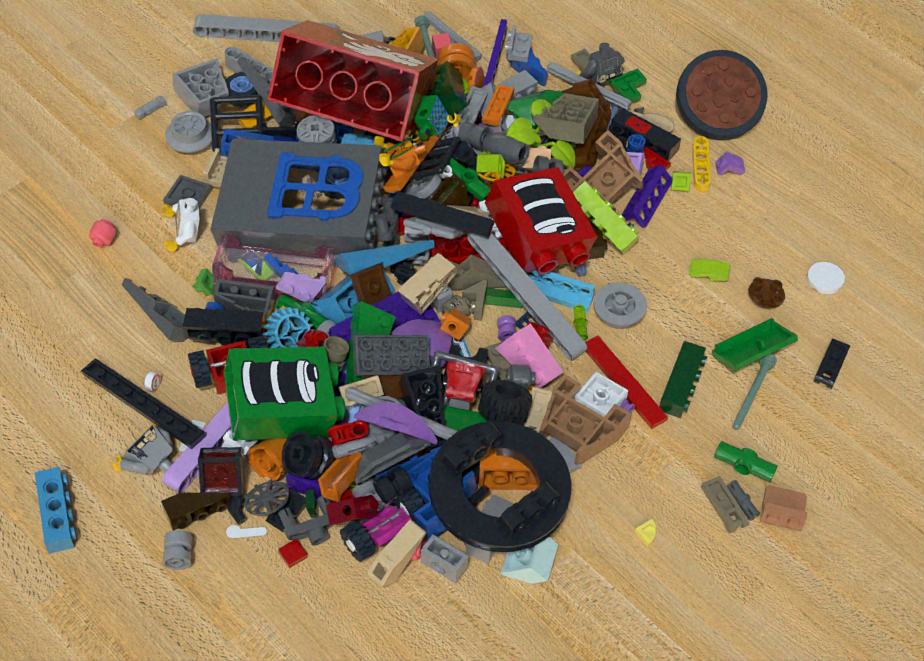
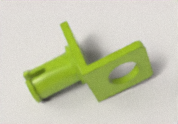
(490, 163)

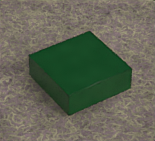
(311, 503)

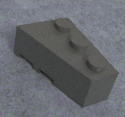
(245, 296)

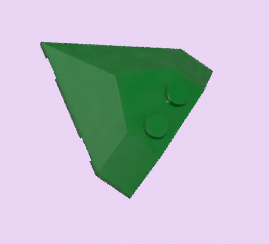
(522, 106)

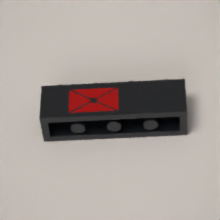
(656, 138)

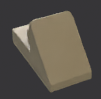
(476, 296)

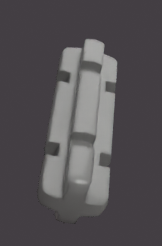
(150, 107)

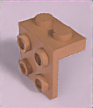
(784, 508)

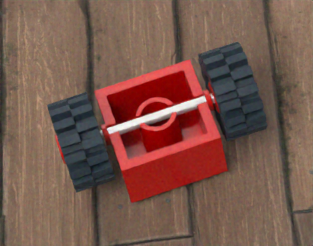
(216, 363)

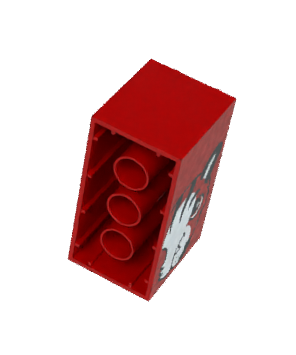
(351, 79)

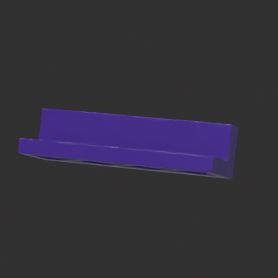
(639, 199)

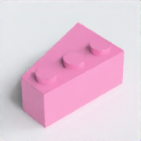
(528, 349)

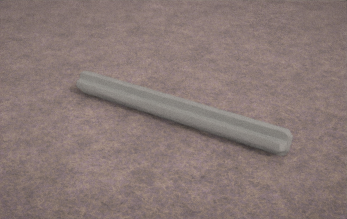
(573, 77)
(368, 400)

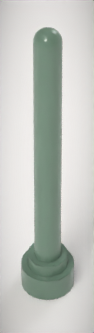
(421, 21)
(766, 364)

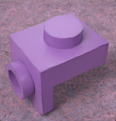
(730, 162)

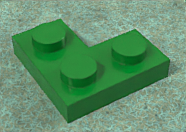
(627, 85)

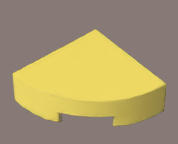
(647, 532)

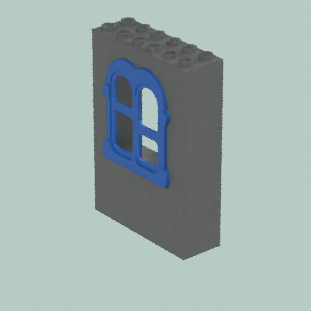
(256, 184)

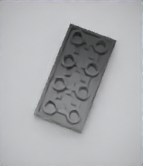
(390, 354)

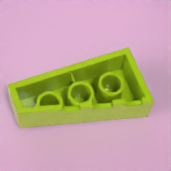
(605, 219)

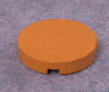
(477, 78)

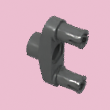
(387, 224)
(313, 529)

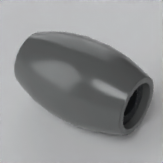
(511, 150)

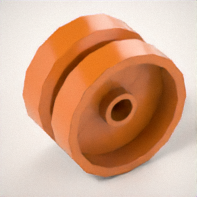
(460, 57)

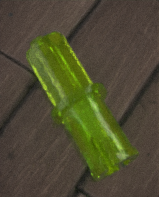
(580, 321)

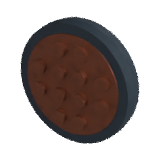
(721, 94)

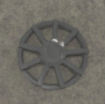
(266, 498)

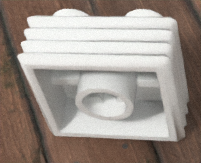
(598, 387)

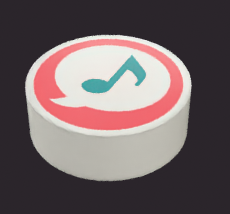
(152, 381)

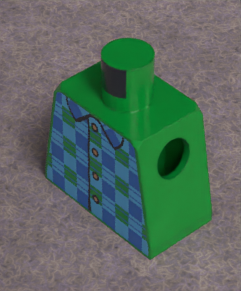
(431, 117)

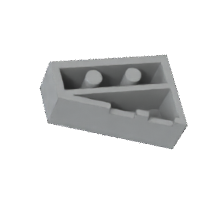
(493, 507)

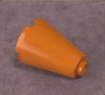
(267, 458)

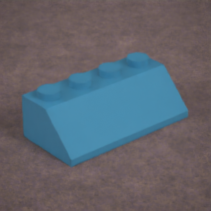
(339, 300)

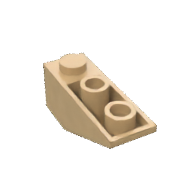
(396, 554)

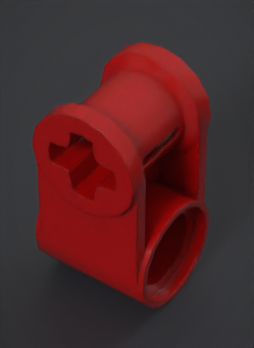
(347, 432)

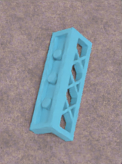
(562, 294)

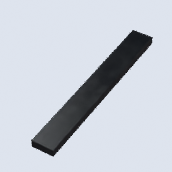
(143, 403)

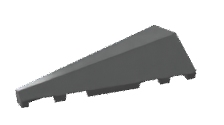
(282, 114)
(160, 311)

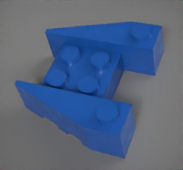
(418, 473)

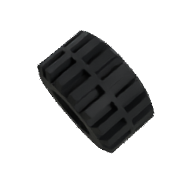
(505, 402)

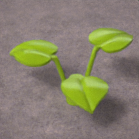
(522, 131)

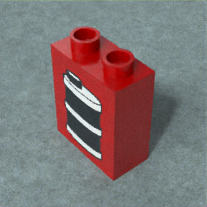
(541, 220)

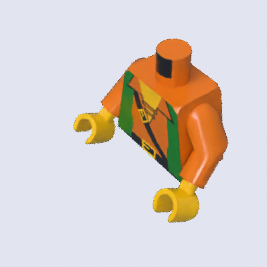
(400, 156)

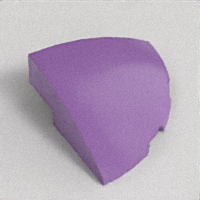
(438, 338)
(397, 419)

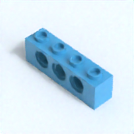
(63, 537)

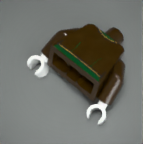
(451, 191)

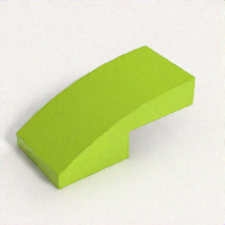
(710, 268)

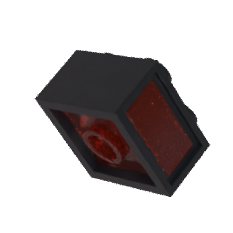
(221, 470)

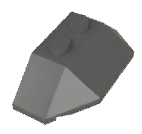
(387, 453)

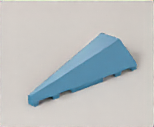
(360, 260)

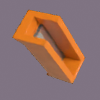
(339, 476)

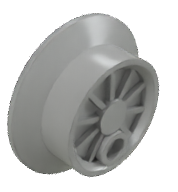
(189, 132)
(620, 305)

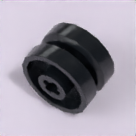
(307, 455)

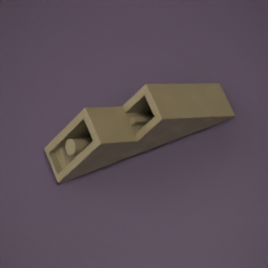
(473, 271)

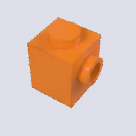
(455, 323)

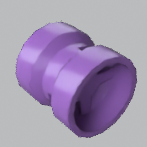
(506, 327)

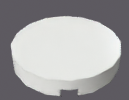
(825, 278)

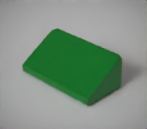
(501, 298)

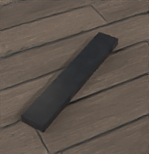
(442, 214)

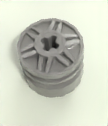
(316, 130)

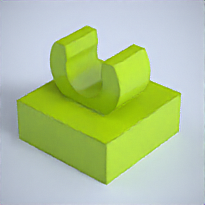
(681, 180)

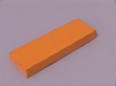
(498, 105)

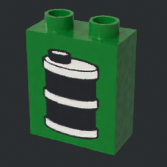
(281, 392)

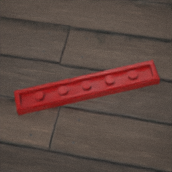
(617, 372)

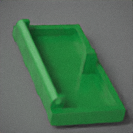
(753, 344)

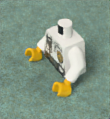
(187, 222)

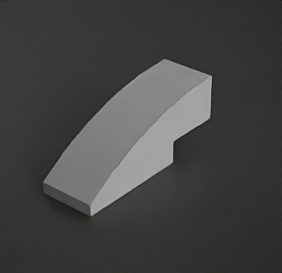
(475, 99)

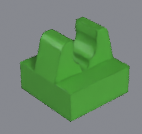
(204, 282)

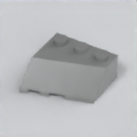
(200, 84)

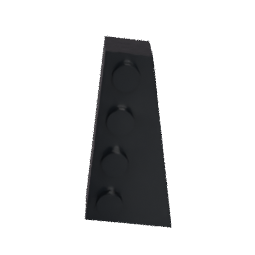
(223, 325)
(424, 397)

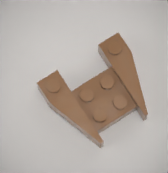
(611, 174)
(579, 425)

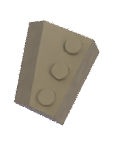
(569, 118)

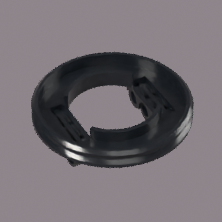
(522, 523)

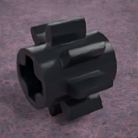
(404, 272)

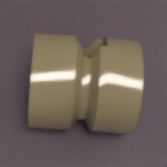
(336, 350)

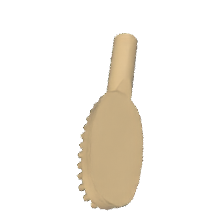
(658, 120)

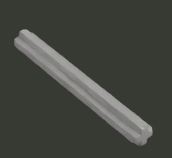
(454, 37)

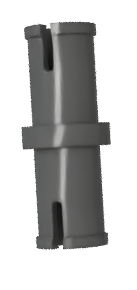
(743, 500)

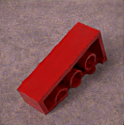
(455, 249)

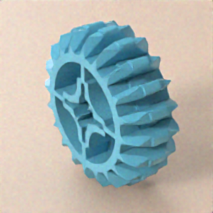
(281, 320)

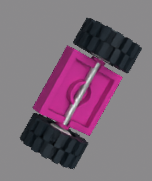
(380, 528)

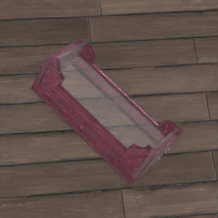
(249, 266)

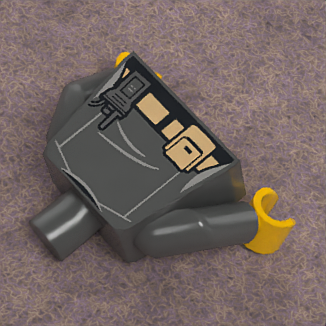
(603, 65)

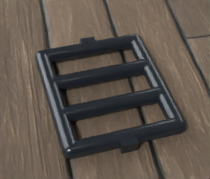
(235, 98)
(442, 161)

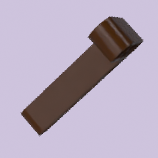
(586, 153)

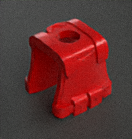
(463, 380)

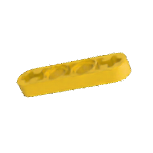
(701, 163)

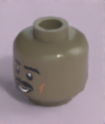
(459, 303)

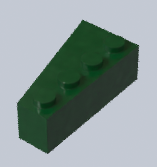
(449, 88)

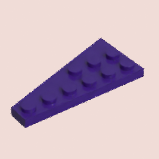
(393, 305)

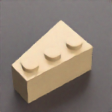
(427, 283)

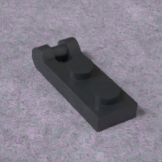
(832, 363)

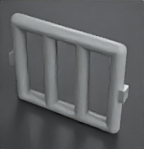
(433, 228)

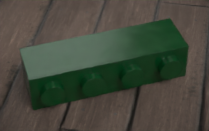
(682, 379)

